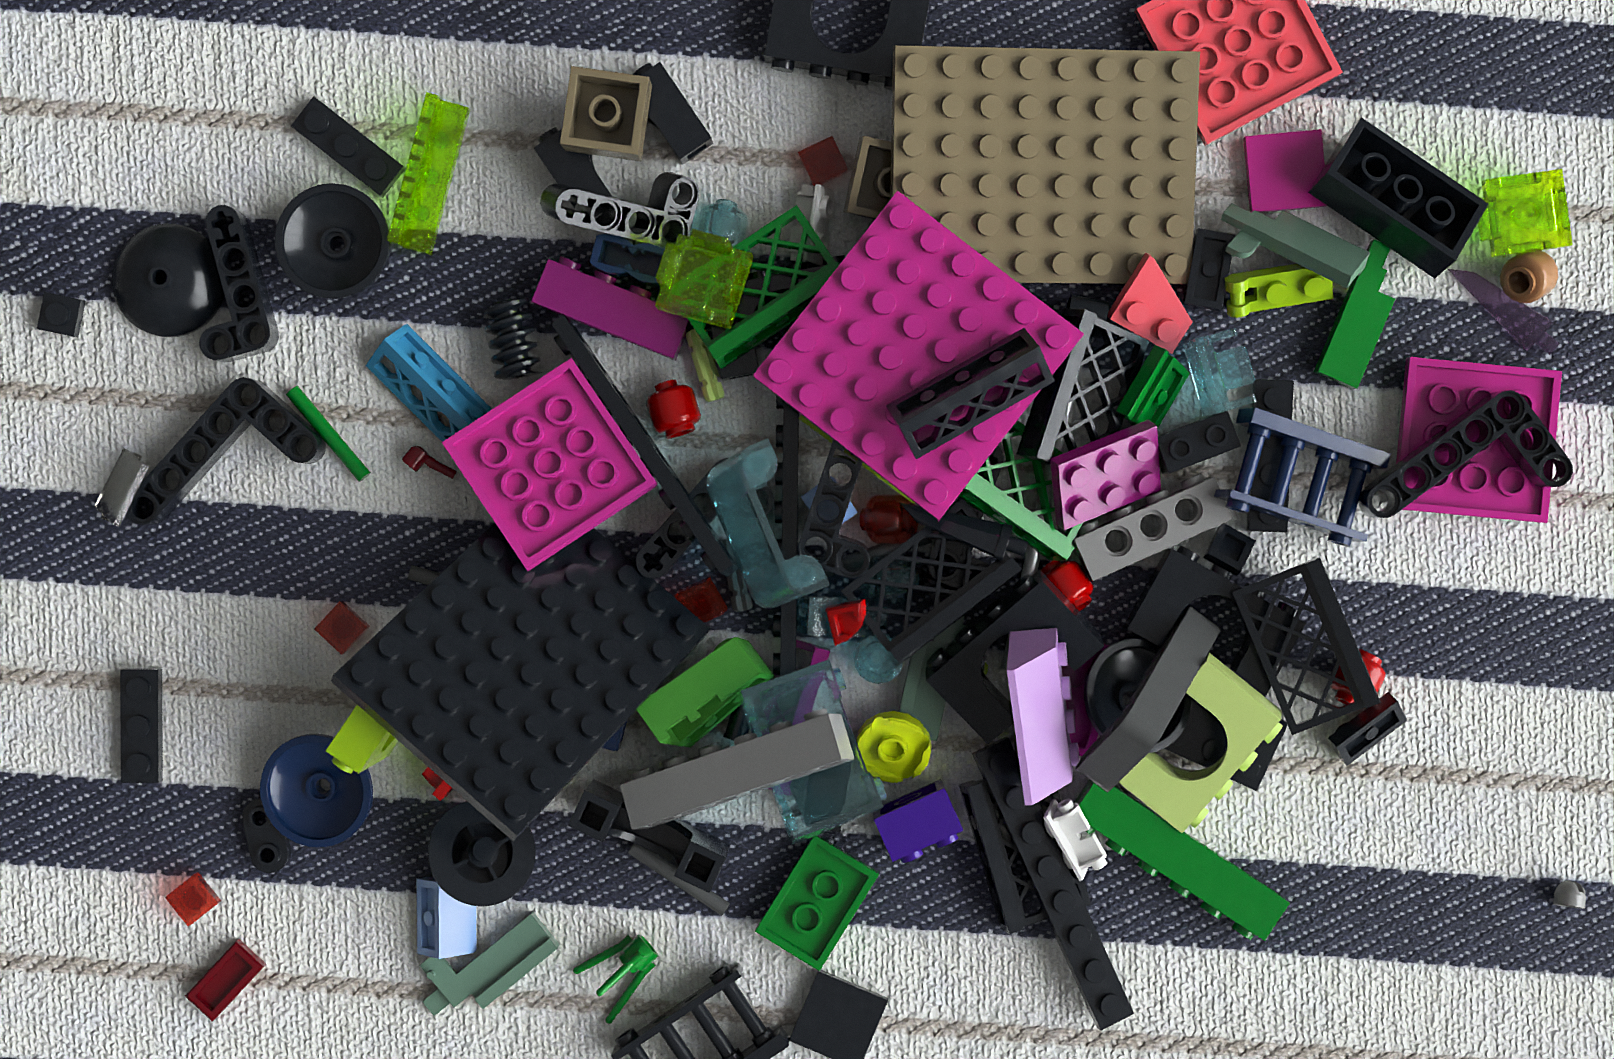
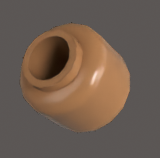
(1529, 276)

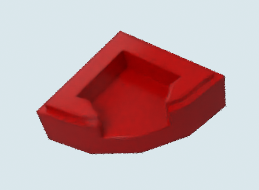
(846, 619)

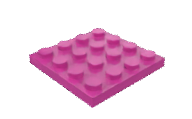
(549, 464)
(1491, 480)

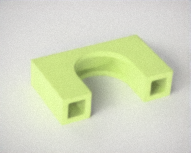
(1247, 720)

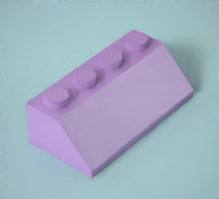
(1040, 712)

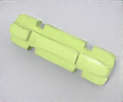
(705, 367)

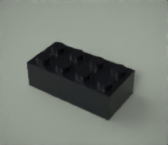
(1398, 198)

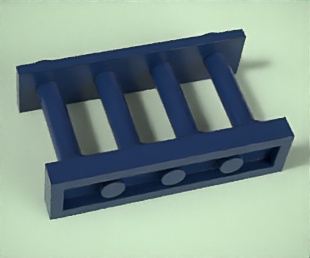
(1328, 450)

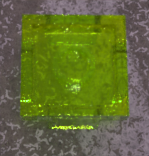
(1525, 213)
(702, 278)

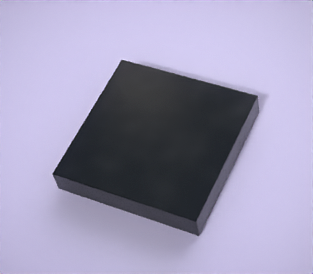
(838, 1018)

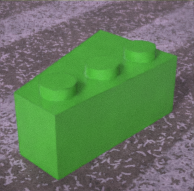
(704, 693)

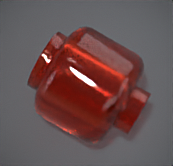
(887, 519)

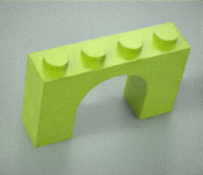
(360, 743)

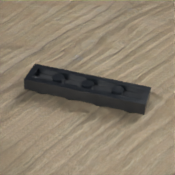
(1276, 398)

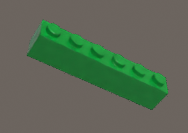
(1183, 860)

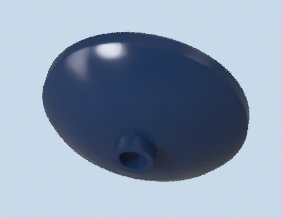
(299, 803)

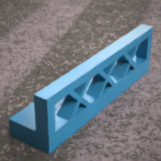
(440, 385)

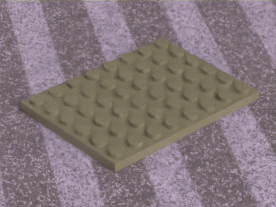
(1052, 155)

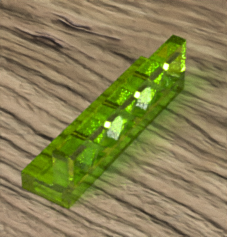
(428, 174)

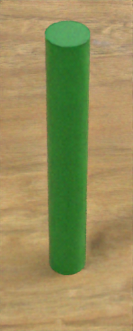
(328, 433)

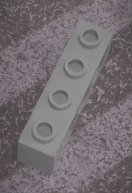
(1207, 514)

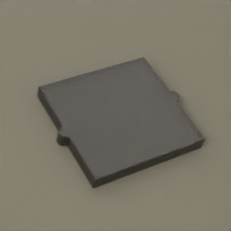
(121, 487)

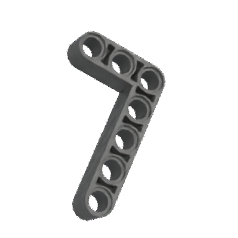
(1152, 702)

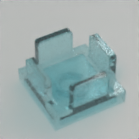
(1218, 372)

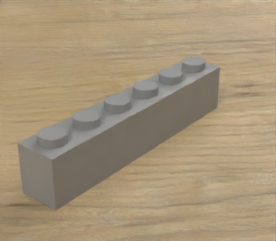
(737, 770)

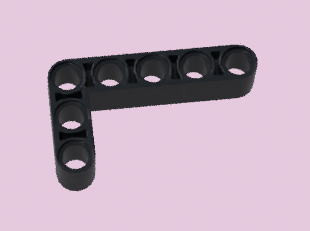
(216, 445)
(1462, 449)

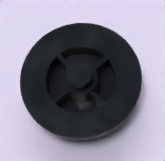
(476, 859)

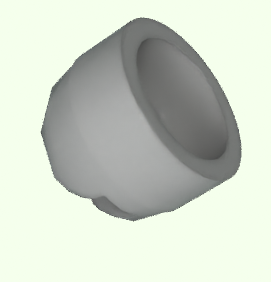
(1570, 895)

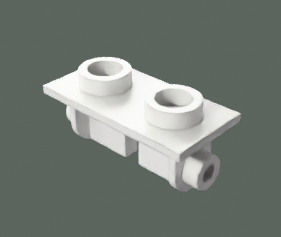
(818, 208)
(1065, 824)

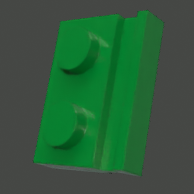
(1153, 388)

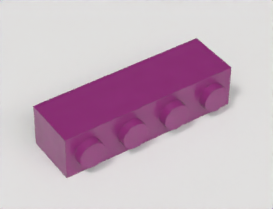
(610, 308)

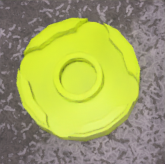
(894, 746)

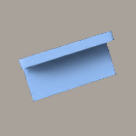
(443, 923)

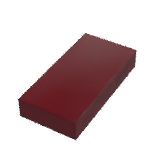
(225, 980)

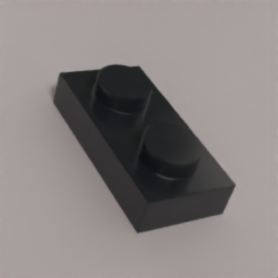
(1208, 270)
(1367, 729)

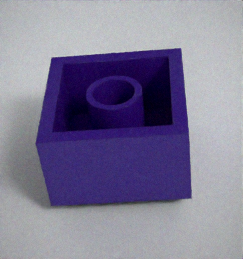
(917, 822)

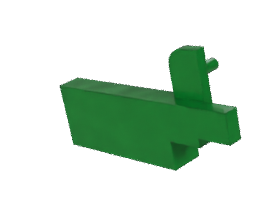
(1357, 323)

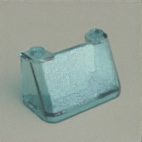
(734, 496)
(828, 796)

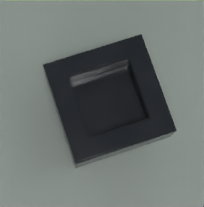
(61, 314)
(1229, 549)

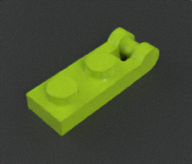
(1275, 289)

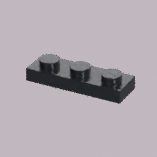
(348, 147)
(141, 725)

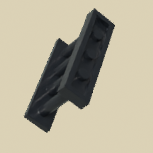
(765, 1041)

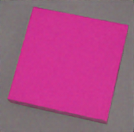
(1283, 170)

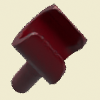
(418, 456)

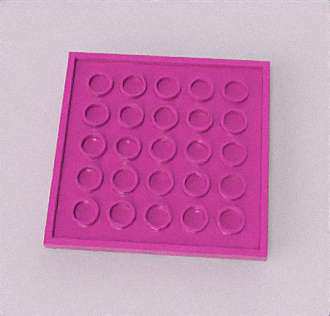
(893, 319)

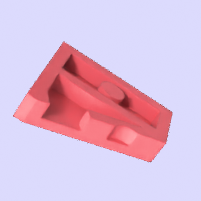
(1151, 307)

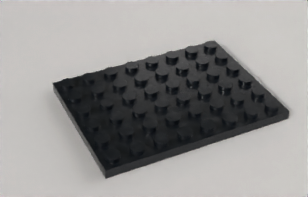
(520, 672)

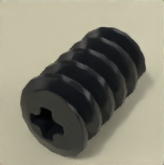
(511, 339)

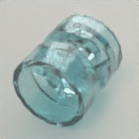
(872, 660)

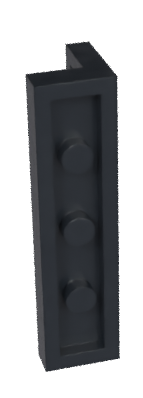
(967, 386)

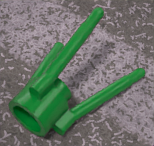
(637, 956)

